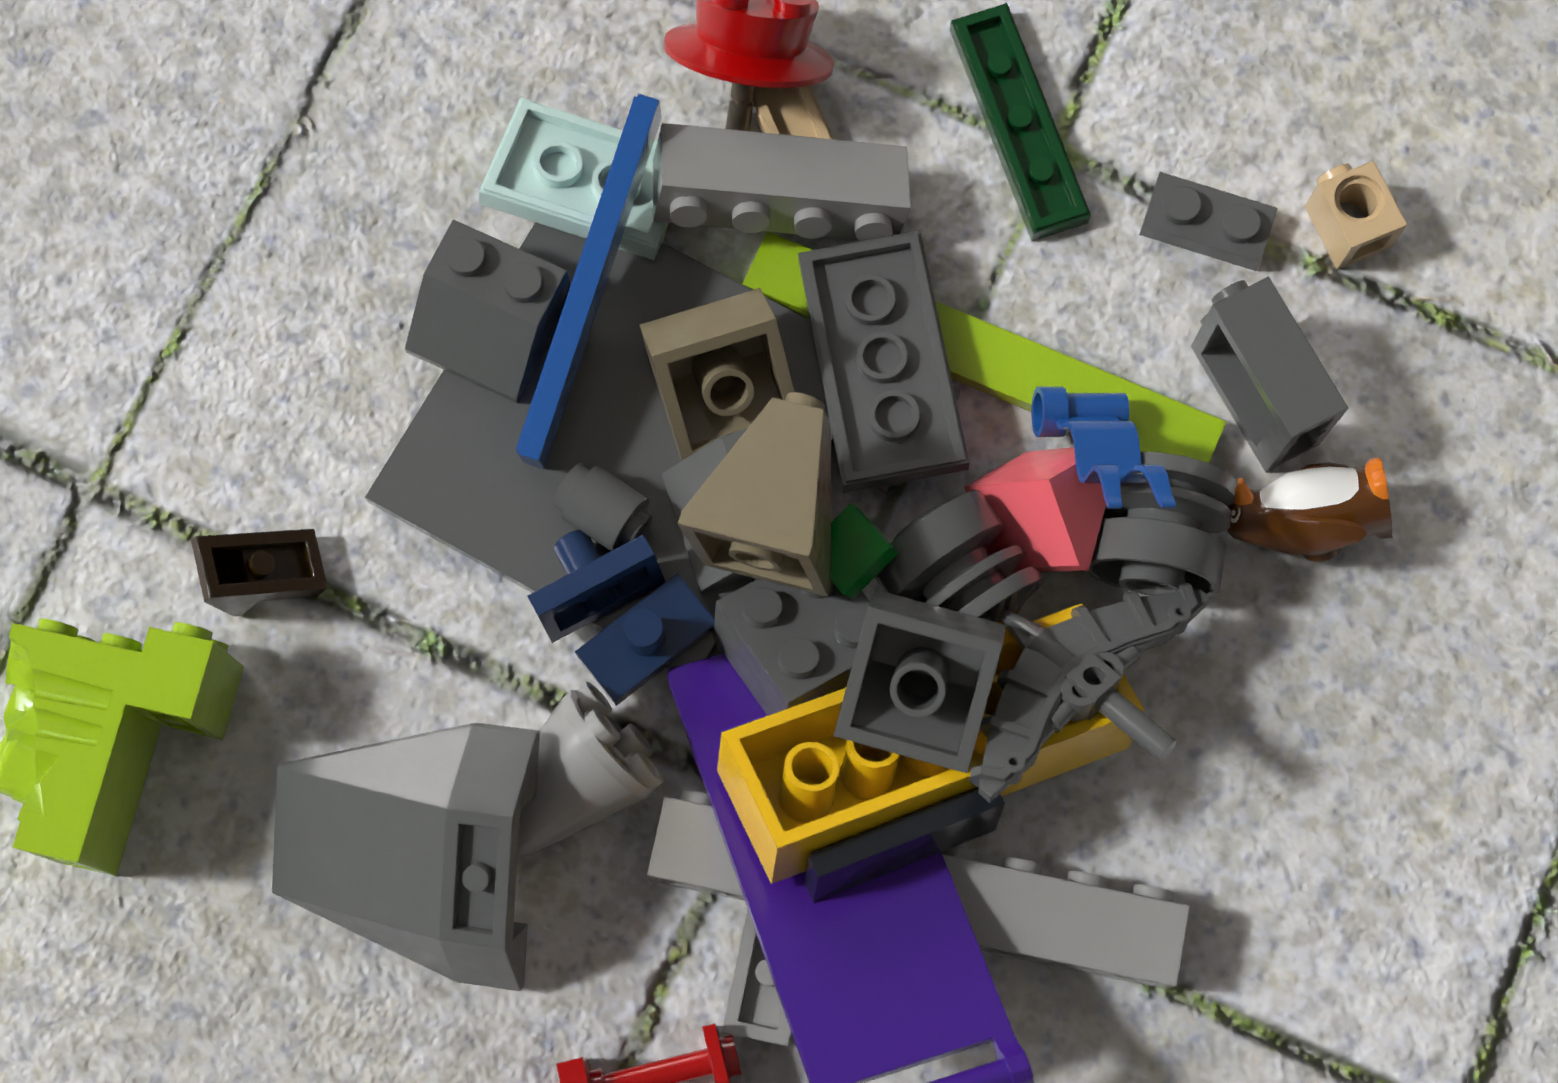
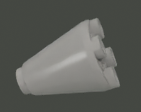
(585, 771)

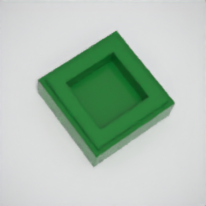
(857, 551)

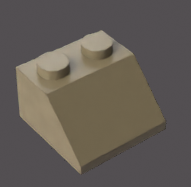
(717, 367)

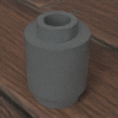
(602, 506)

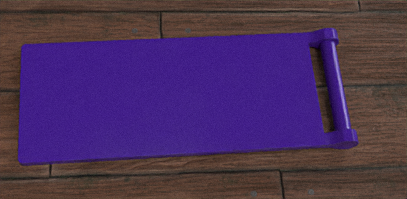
(870, 972)

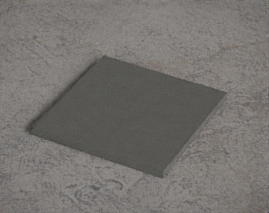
(459, 460)

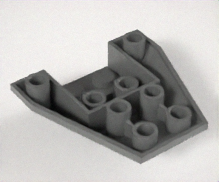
(414, 845)

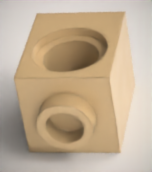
(1348, 237)

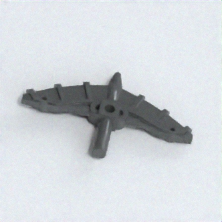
(1075, 674)

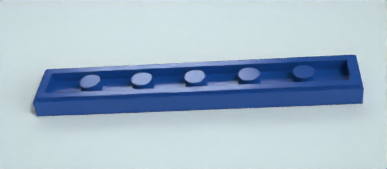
(589, 281)

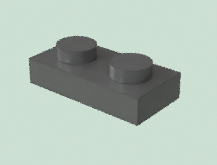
(1208, 221)

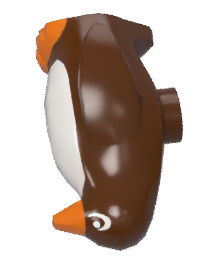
(1314, 510)

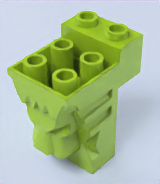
(89, 726)

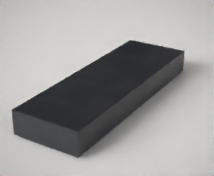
(900, 843)

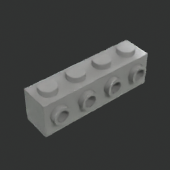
(779, 183)

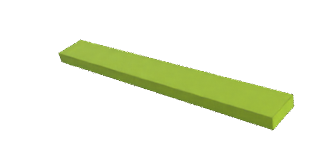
(1010, 364)

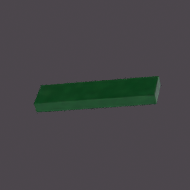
(1019, 122)

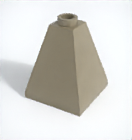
(770, 500)

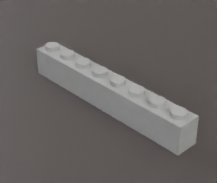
(1009, 907)

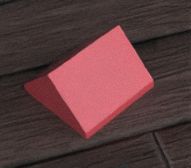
(1044, 510)

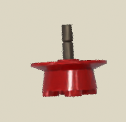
(752, 48)

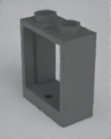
(1267, 372)

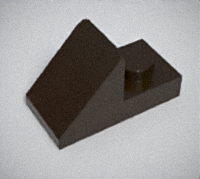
(258, 567)

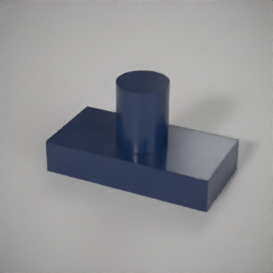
(593, 582)
(646, 639)

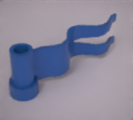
(1102, 438)

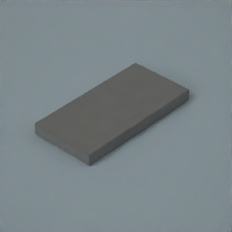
(883, 362)

